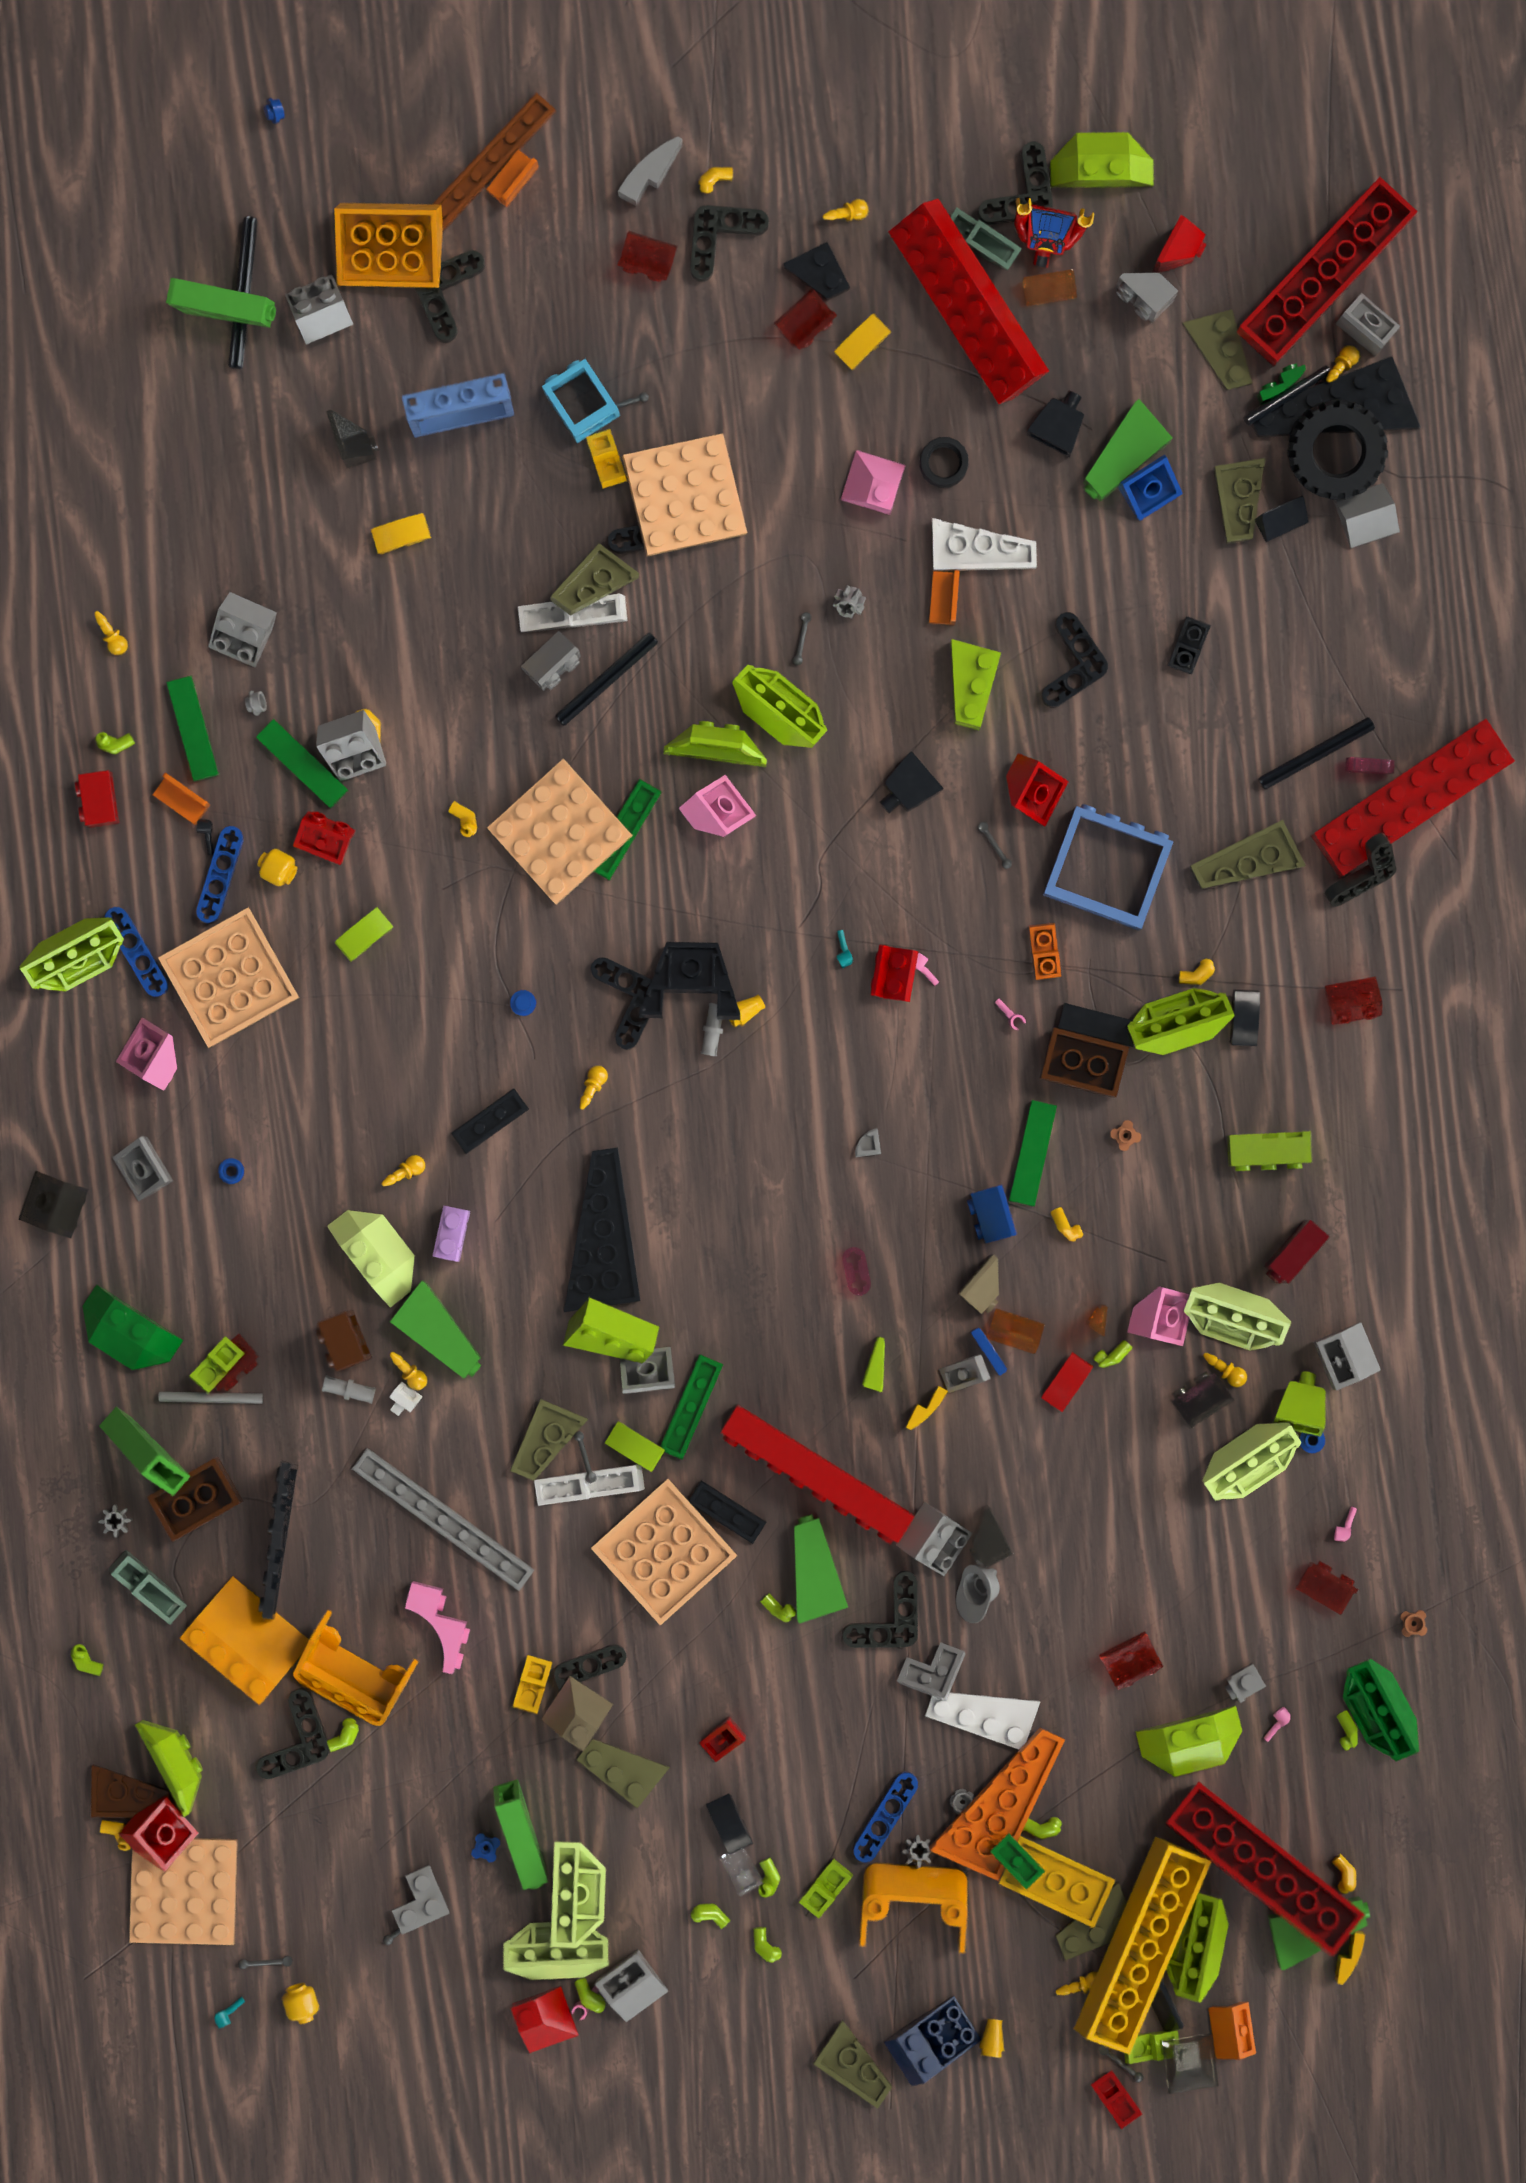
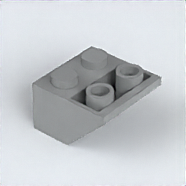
(1147, 292)
(318, 309)
(242, 629)
(552, 661)
(350, 745)
(1347, 1356)
(934, 1539)
(631, 1985)

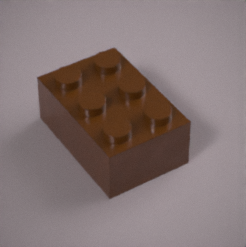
(1084, 1062)
(343, 1341)
(198, 1501)

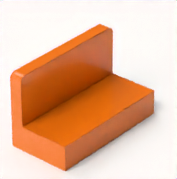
(512, 177)
(944, 597)
(181, 799)
(1232, 2031)

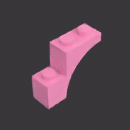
(426, 1602)

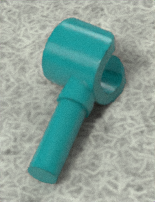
(844, 958)
(221, 2018)

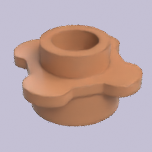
(1133, 1136)
(1419, 1628)

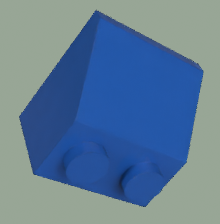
(992, 1214)

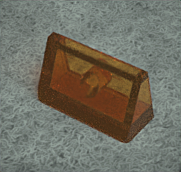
(1049, 287)
(1097, 1320)
(1015, 1331)

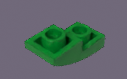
(1287, 379)

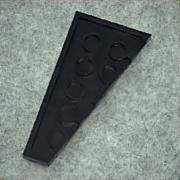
(603, 1249)

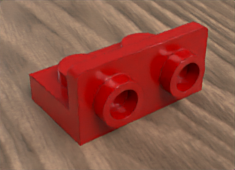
(324, 837)
(894, 973)

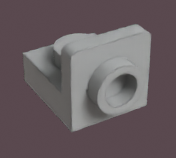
(1244, 1683)

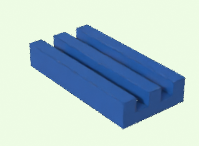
(989, 1351)

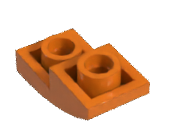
(1045, 951)

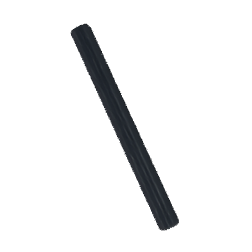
(243, 284)

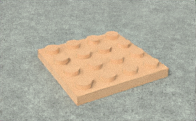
(684, 494)
(559, 831)
(228, 977)
(664, 1551)
(190, 1899)

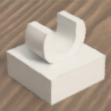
(404, 1398)

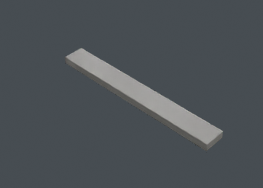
(443, 1519)

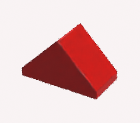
(723, 1739)

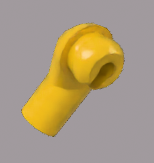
(1063, 1225)
(1348, 1875)

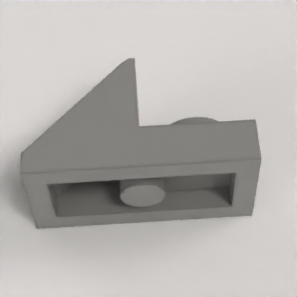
(964, 1373)

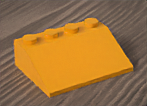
(388, 244)
(243, 1644)

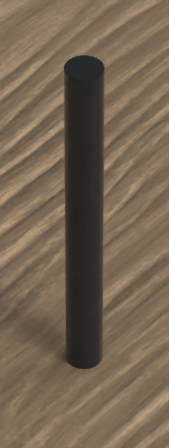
(1286, 395)

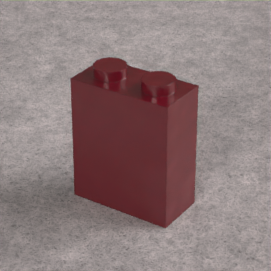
(1295, 1252)

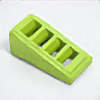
(875, 1370)

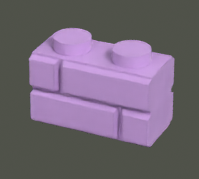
(451, 1233)

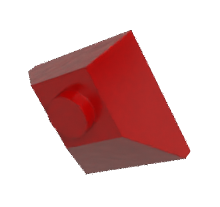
(1181, 247)
(1034, 788)
(159, 1833)
(544, 2019)

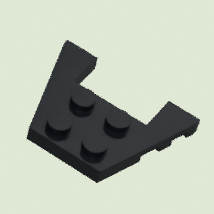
(691, 969)

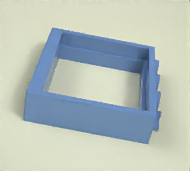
(458, 405)
(1097, 908)

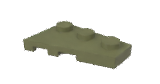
(1221, 347)
(1238, 497)
(593, 580)
(545, 1437)
(623, 1771)
(1080, 1938)
(852, 2066)

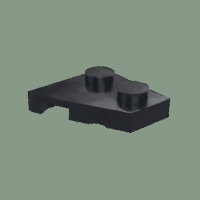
(819, 271)

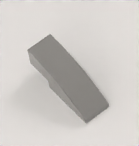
(650, 171)

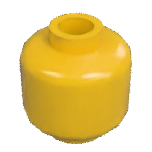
(277, 867)
(300, 2003)

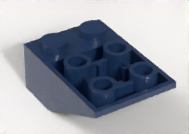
(932, 2041)

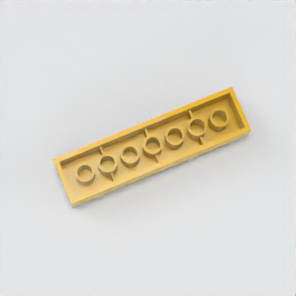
(1142, 1945)

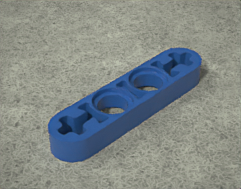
(224, 876)
(134, 953)
(883, 1815)

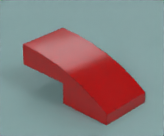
(1067, 1382)
(1116, 2099)

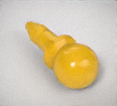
(855, 210)
(1347, 357)
(115, 643)
(596, 1076)
(413, 1166)
(1235, 1375)
(415, 1378)
(1085, 1984)

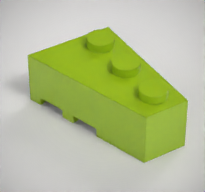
(972, 681)
(1269, 1150)
(610, 1332)

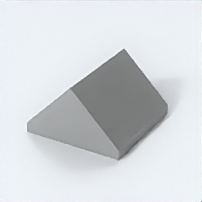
(1367, 324)
(1368, 516)
(142, 1168)
(653, 1374)

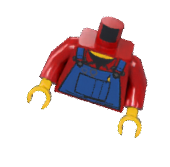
(1049, 229)

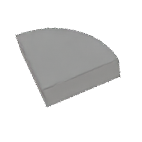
(868, 1144)

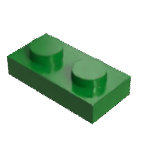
(1017, 1861)

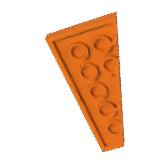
(1000, 1807)

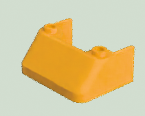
(348, 1678)
(924, 1885)

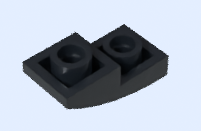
(1189, 645)
(1246, 1017)
(729, 1824)

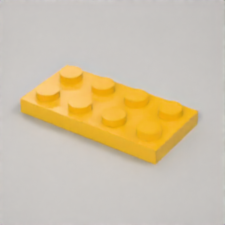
(1063, 1885)

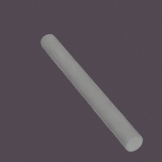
(203, 1397)

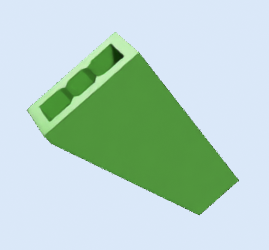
(220, 303)
(1131, 447)
(434, 1329)
(144, 1451)
(816, 1576)
(520, 1834)
(1292, 1946)

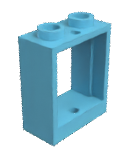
(595, 420)

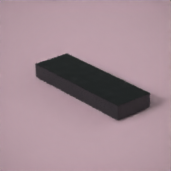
(1095, 1024)
(490, 1121)
(727, 1512)

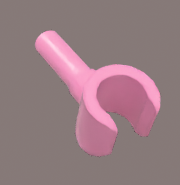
(921, 961)
(1009, 1013)
(1344, 1533)
(1283, 1718)
(579, 2005)

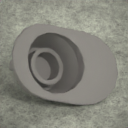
(976, 1592)

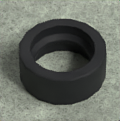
(942, 442)

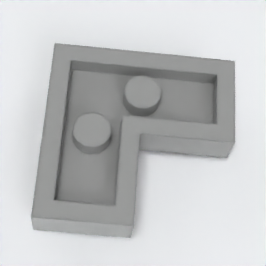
(933, 1679)
(427, 1903)

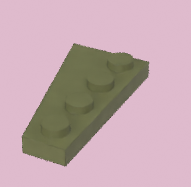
(1255, 856)

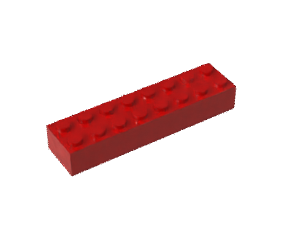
(1326, 271)
(968, 301)
(1414, 796)
(818, 1474)
(1265, 1869)

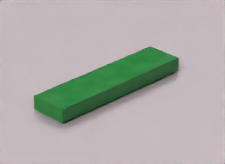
(192, 728)
(302, 763)
(632, 817)
(1033, 1153)
(691, 1406)

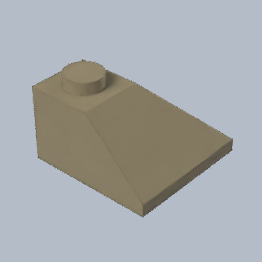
(983, 1286)
(577, 1713)

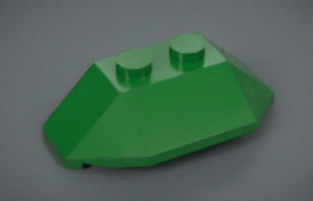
(126, 1332)
(1381, 1710)

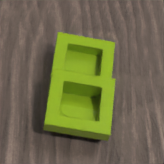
(363, 934)
(216, 1365)
(634, 1446)
(826, 1888)
(1149, 2046)

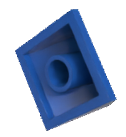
(1150, 488)

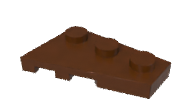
(121, 1795)

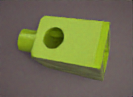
(1303, 1406)

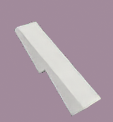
(550, 616)
(575, 1487)

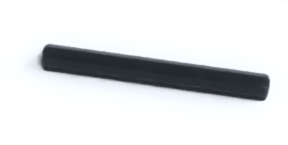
(606, 679)
(1316, 753)

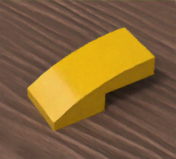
(862, 341)
(606, 458)
(400, 533)
(921, 1414)
(532, 1684)
(1347, 1963)

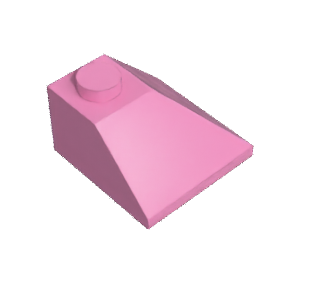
(873, 482)
(717, 808)
(150, 1054)
(1161, 1316)

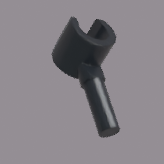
(206, 826)

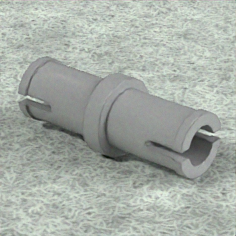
(712, 1032)
(348, 1389)

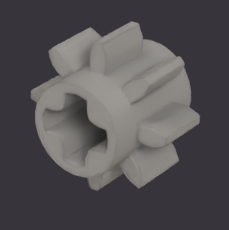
(849, 601)
(120, 1515)
(912, 1857)

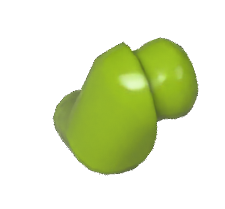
(113, 745)
(1114, 1357)
(772, 1605)
(83, 1662)
(1350, 1729)
(347, 1735)
(1044, 1830)
(770, 1880)
(709, 1912)
(764, 1949)
(589, 1998)

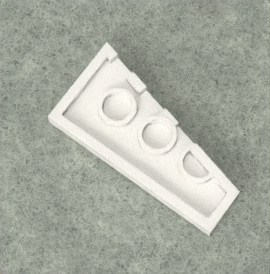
(978, 549)
(988, 1716)

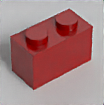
(97, 798)

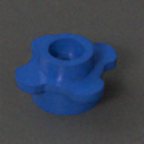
(481, 1841)

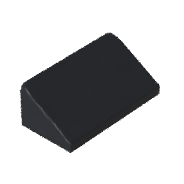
(1282, 519)
(1166, 2009)

